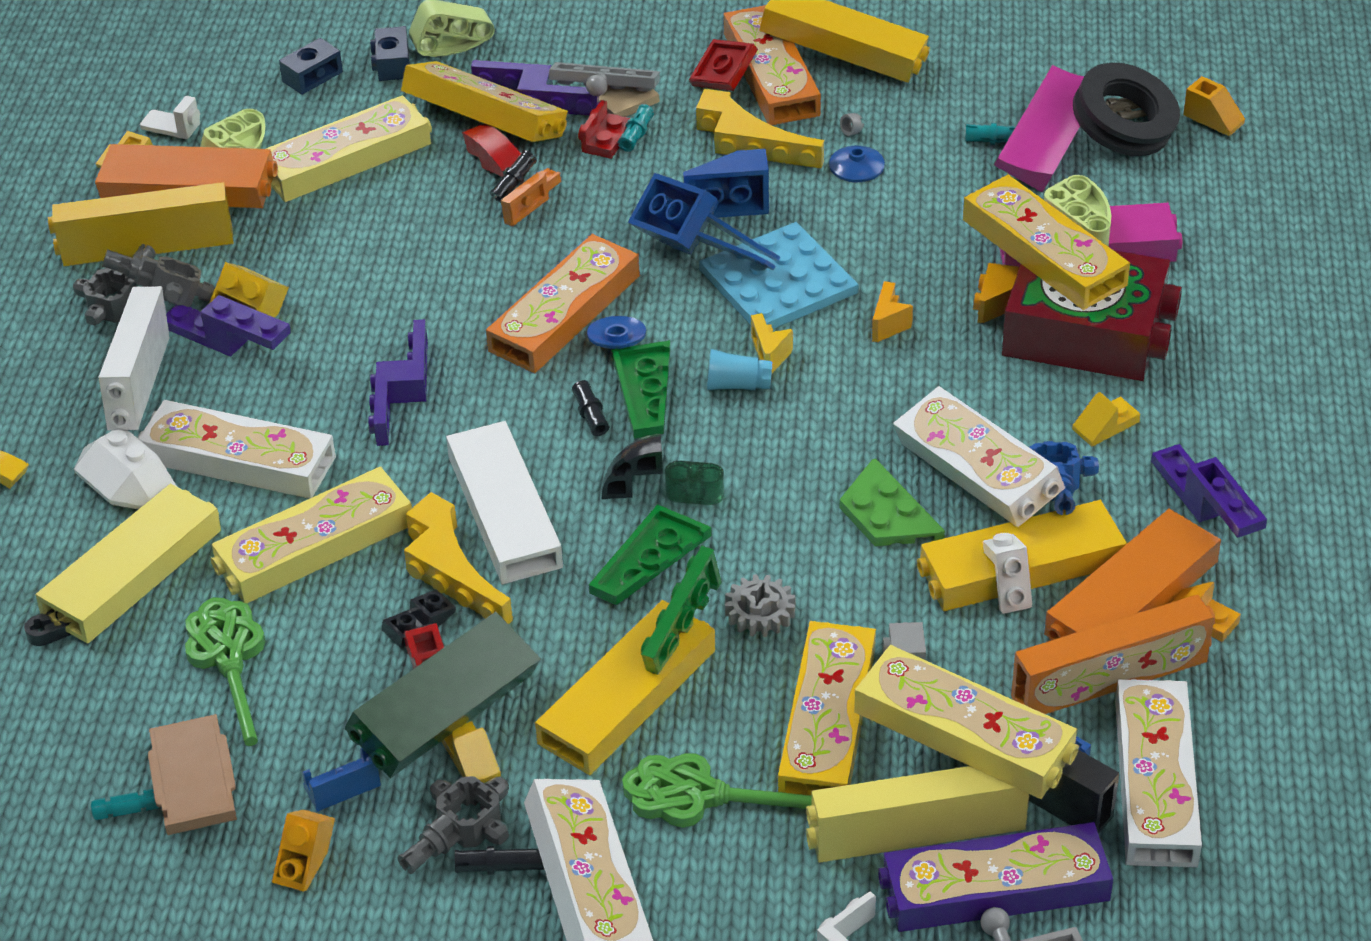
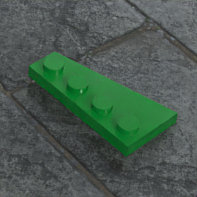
(644, 385)
(648, 552)
(686, 597)

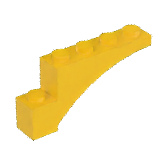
(740, 130)
(442, 564)

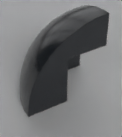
(637, 458)

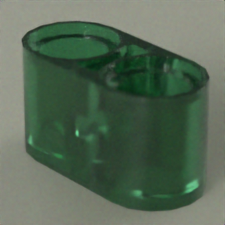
(694, 482)

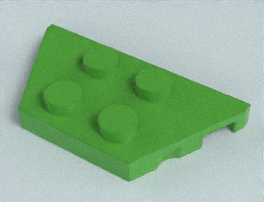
(886, 510)

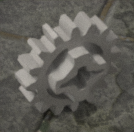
(760, 605)

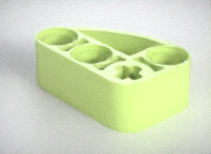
(449, 28)
(239, 130)
(1083, 204)

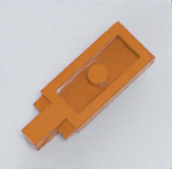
(529, 196)

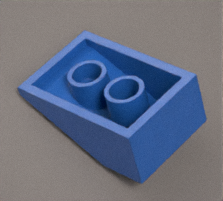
(736, 181)

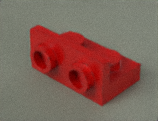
(601, 132)

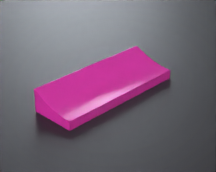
(1043, 131)

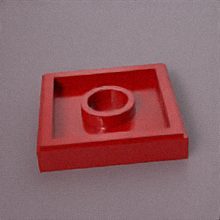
(723, 64)

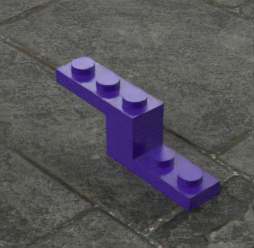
(535, 82)
(226, 326)
(399, 382)
(1209, 490)

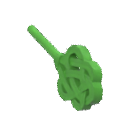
(238, 627)
(690, 790)

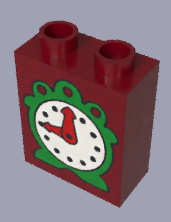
(1106, 338)

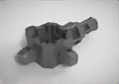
(178, 279)
(108, 282)
(448, 831)

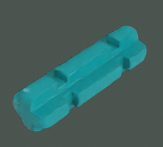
(123, 804)

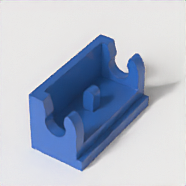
(341, 782)

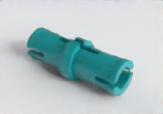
(636, 127)
(988, 133)

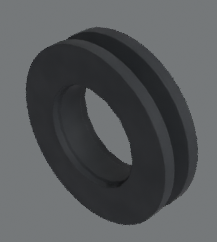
(1111, 129)

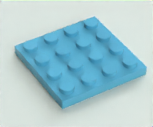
(800, 283)

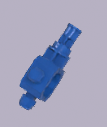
(1070, 467)

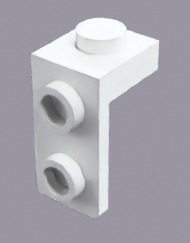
(179, 124)
(1011, 571)
(854, 916)

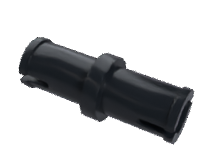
(513, 175)
(590, 408)

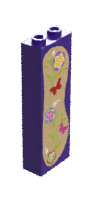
(1006, 871)

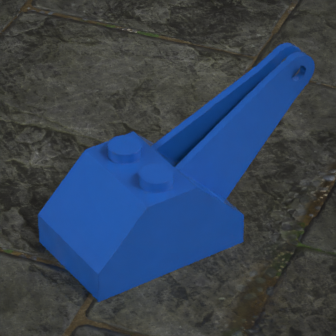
(679, 215)

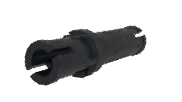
(497, 860)

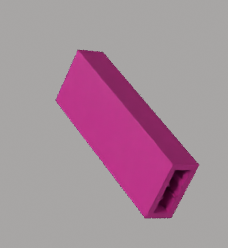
(1138, 230)

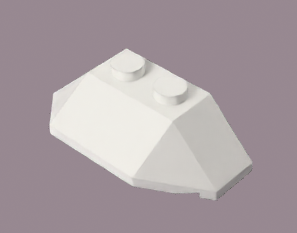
(122, 469)

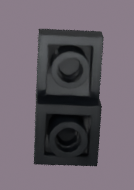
(423, 611)

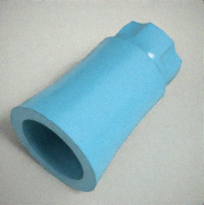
(737, 372)

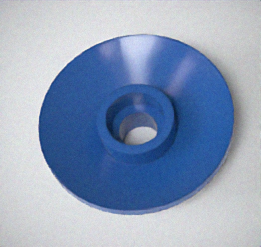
(856, 163)
(616, 332)

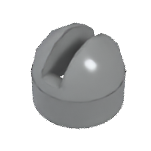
(847, 128)

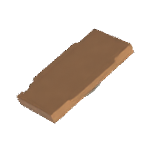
(192, 774)

